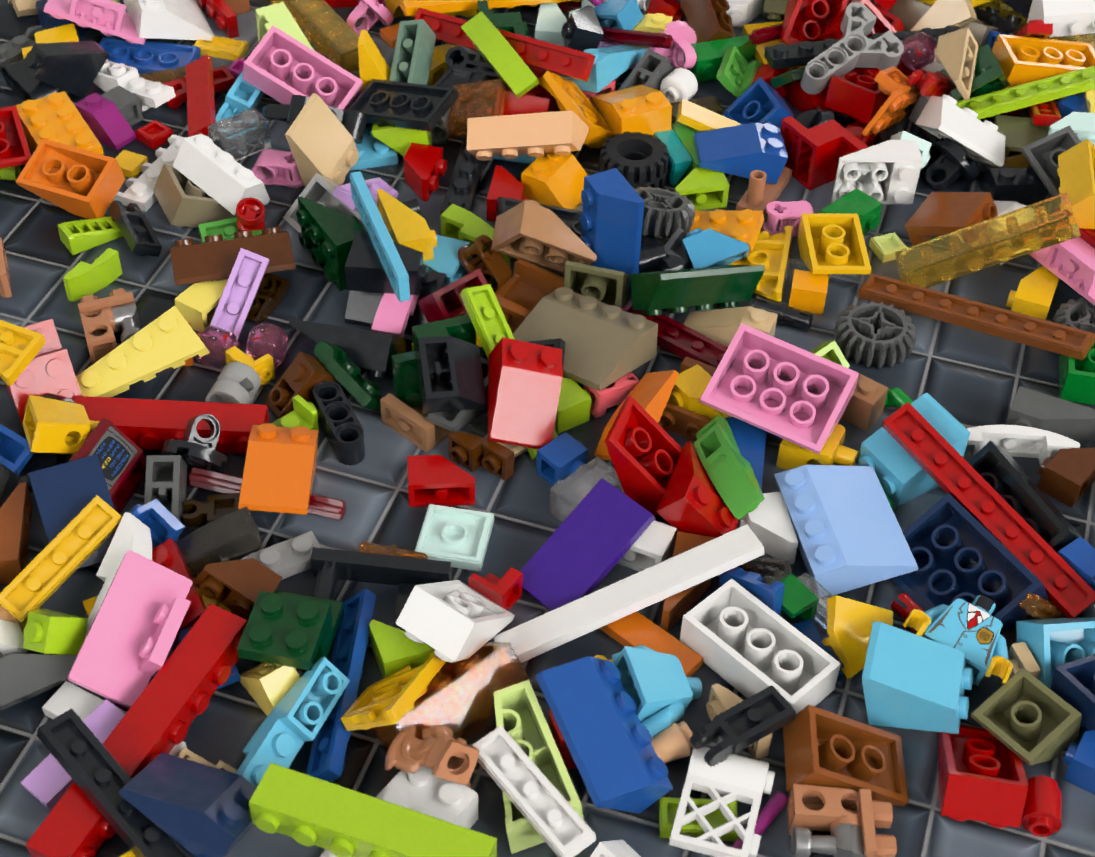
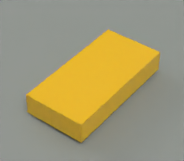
(223, 48)

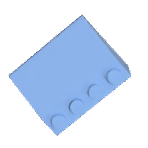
(844, 526)

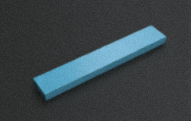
(380, 237)

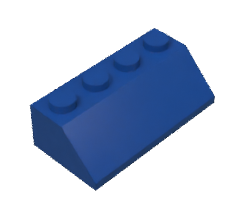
(612, 221)
(605, 734)

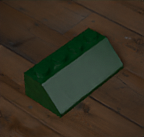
(694, 287)

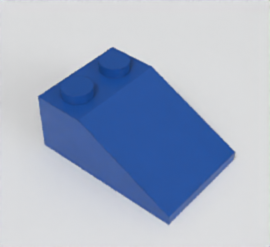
(742, 150)

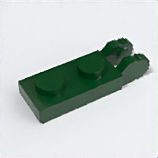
(348, 375)

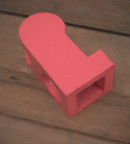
(611, 395)

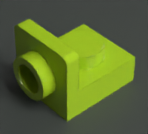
(303, 414)

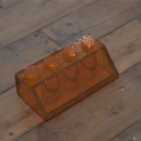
(461, 692)

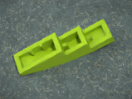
(500, 54)

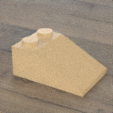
(321, 143)

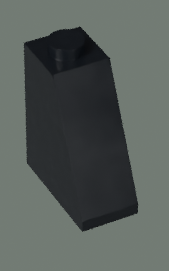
(66, 64)
(367, 274)

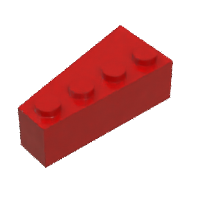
(859, 94)

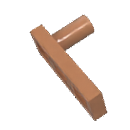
(761, 192)

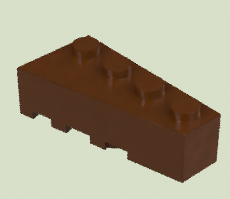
(708, 19)

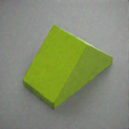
(394, 649)

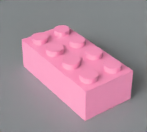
(289, 68)

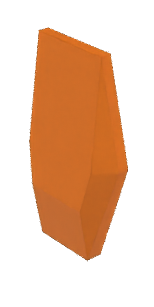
(652, 394)

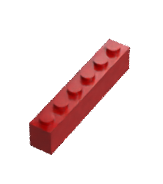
(155, 421)

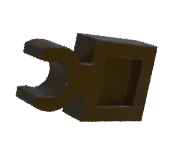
(207, 512)

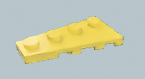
(151, 350)

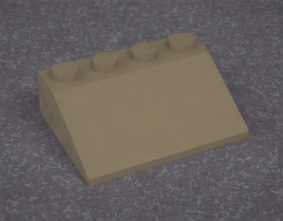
(913, 10)
(598, 337)

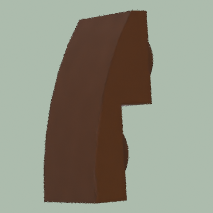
(476, 451)

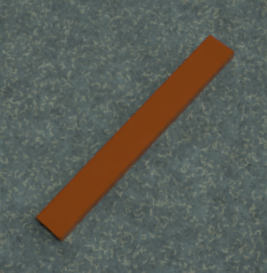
(978, 316)

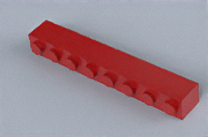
(149, 727)

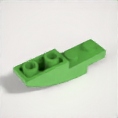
(727, 467)

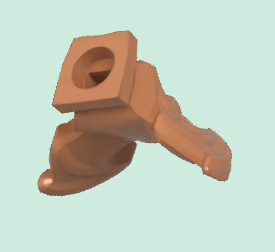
(438, 750)

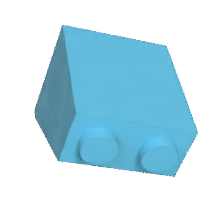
(896, 470)
(914, 681)

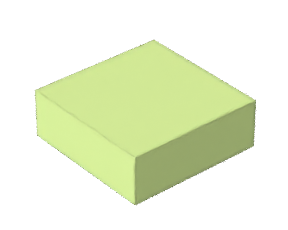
(886, 246)

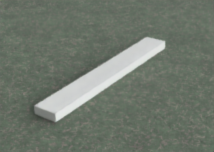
(632, 593)

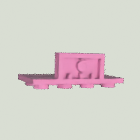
(98, 14)
(1072, 263)
(132, 630)

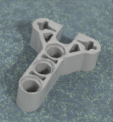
(867, 53)

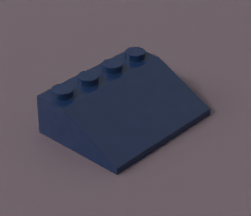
(963, 561)

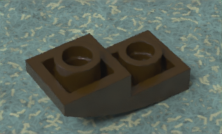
(268, 297)

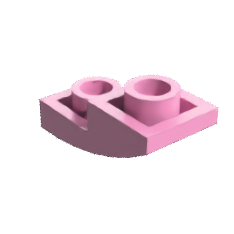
(393, 315)

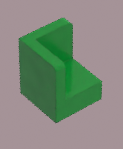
(798, 599)

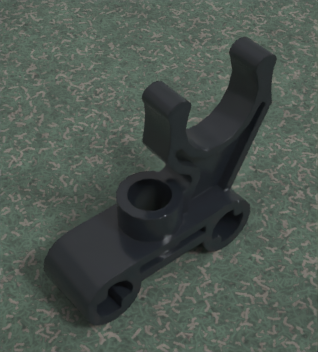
(466, 72)
(351, 120)

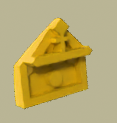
(850, 630)

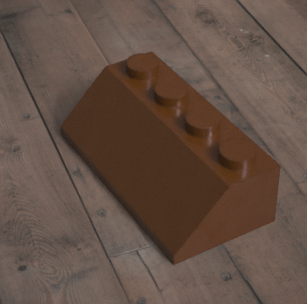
(217, 256)

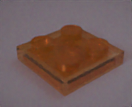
(474, 101)

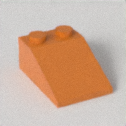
(72, 178)
(279, 469)

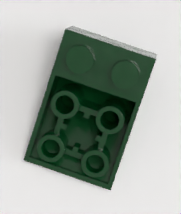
(327, 237)

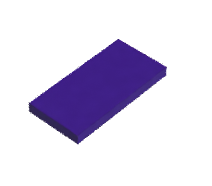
(585, 547)

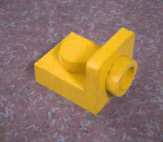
(263, 366)

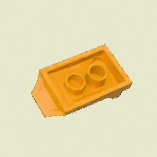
(570, 97)

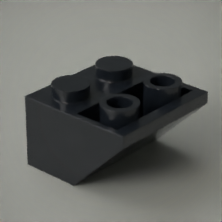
(449, 375)

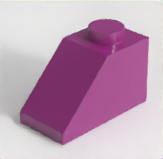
(105, 121)

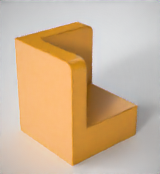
(808, 291)

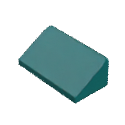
(678, 159)

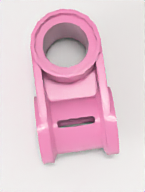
(277, 168)
(785, 215)

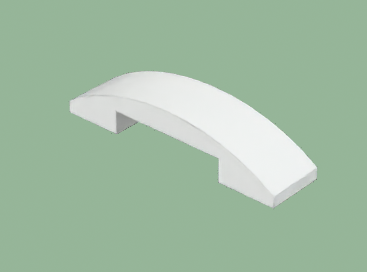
(1018, 441)

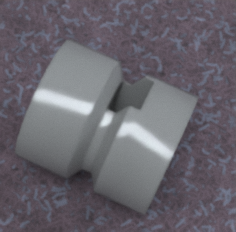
(235, 384)

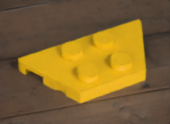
(774, 254)
(391, 697)

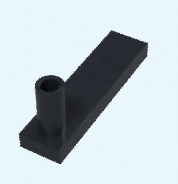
(333, 564)

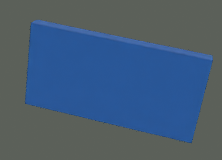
(150, 55)

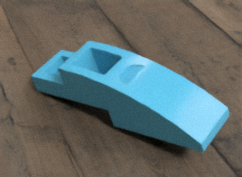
(239, 98)
(293, 720)

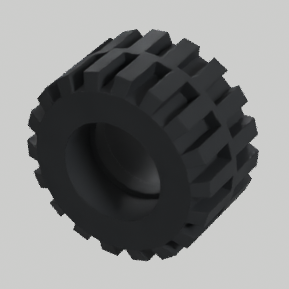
(637, 157)

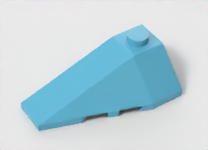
(609, 65)
(1057, 642)

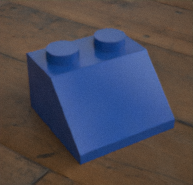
(759, 105)

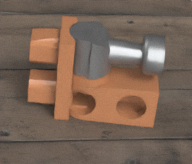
(104, 318)
(847, 816)

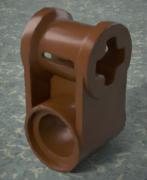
(489, 261)

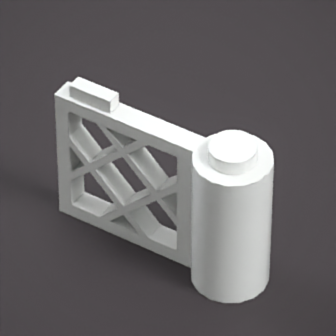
(728, 781)

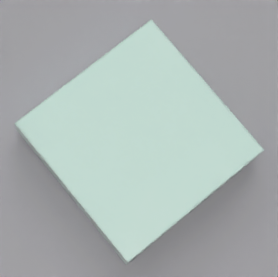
(455, 536)

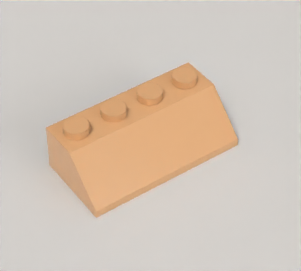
(525, 134)

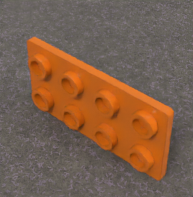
(900, 94)

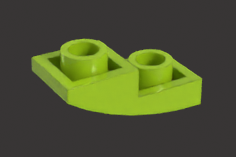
(90, 278)

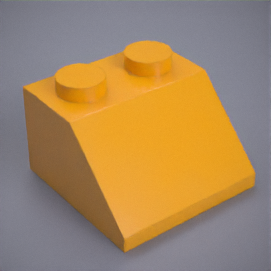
(554, 181)

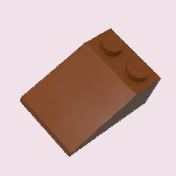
(844, 754)

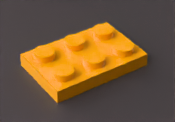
(740, 225)

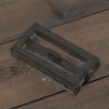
(768, 567)

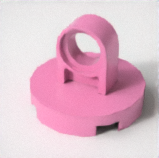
(371, 12)
(681, 53)

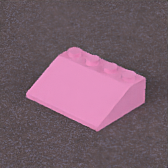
(780, 388)

